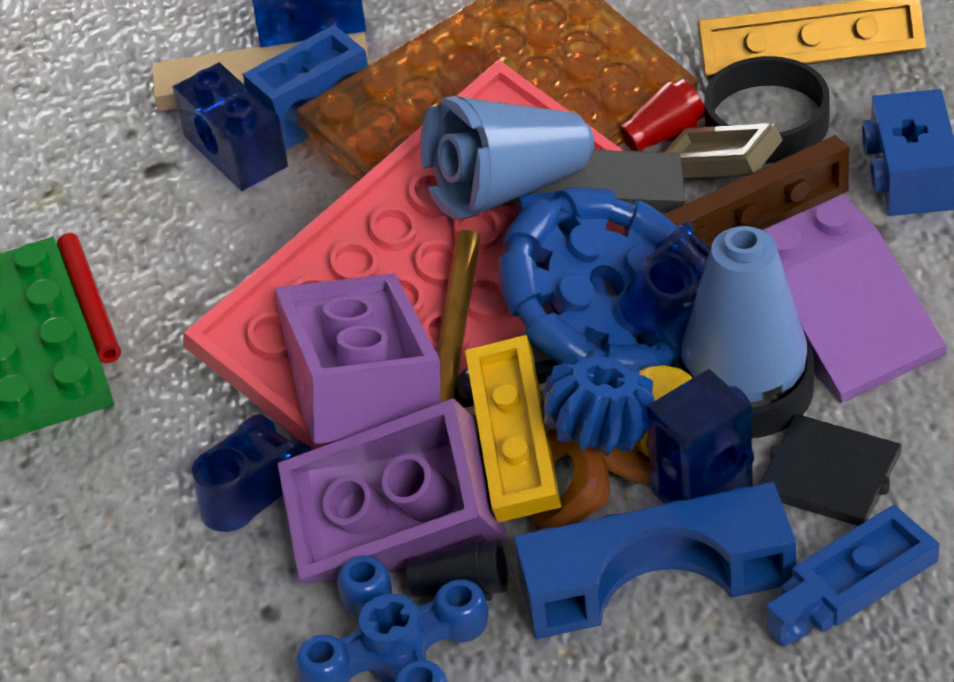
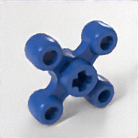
(391, 628)

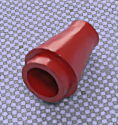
(663, 116)

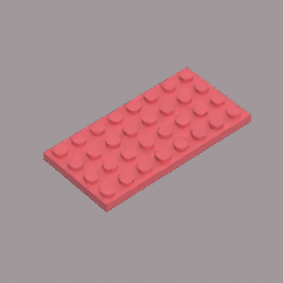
(371, 230)

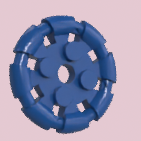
(567, 273)

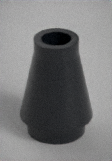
(470, 560)

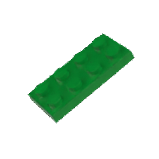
(44, 344)

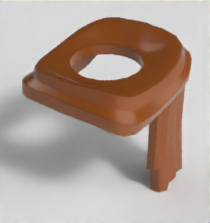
(590, 480)

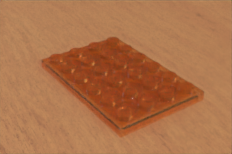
(566, 48)

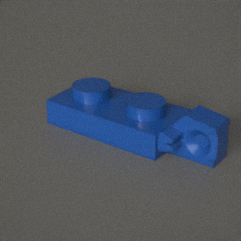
(850, 575)

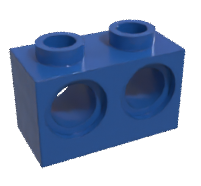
(304, 74)

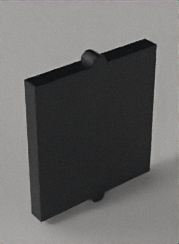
(831, 469)

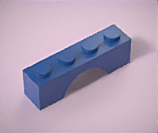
(728, 537)

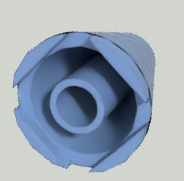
(498, 151)
(745, 317)

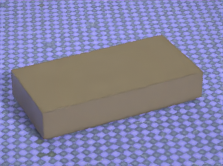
(725, 149)

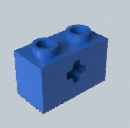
(911, 151)

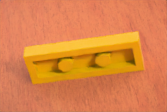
(512, 429)

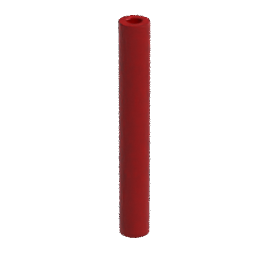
(89, 298)

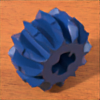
(597, 402)

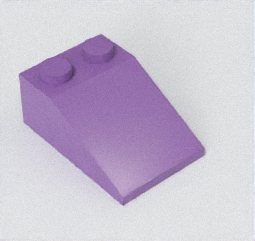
(853, 299)
(356, 354)
(389, 493)

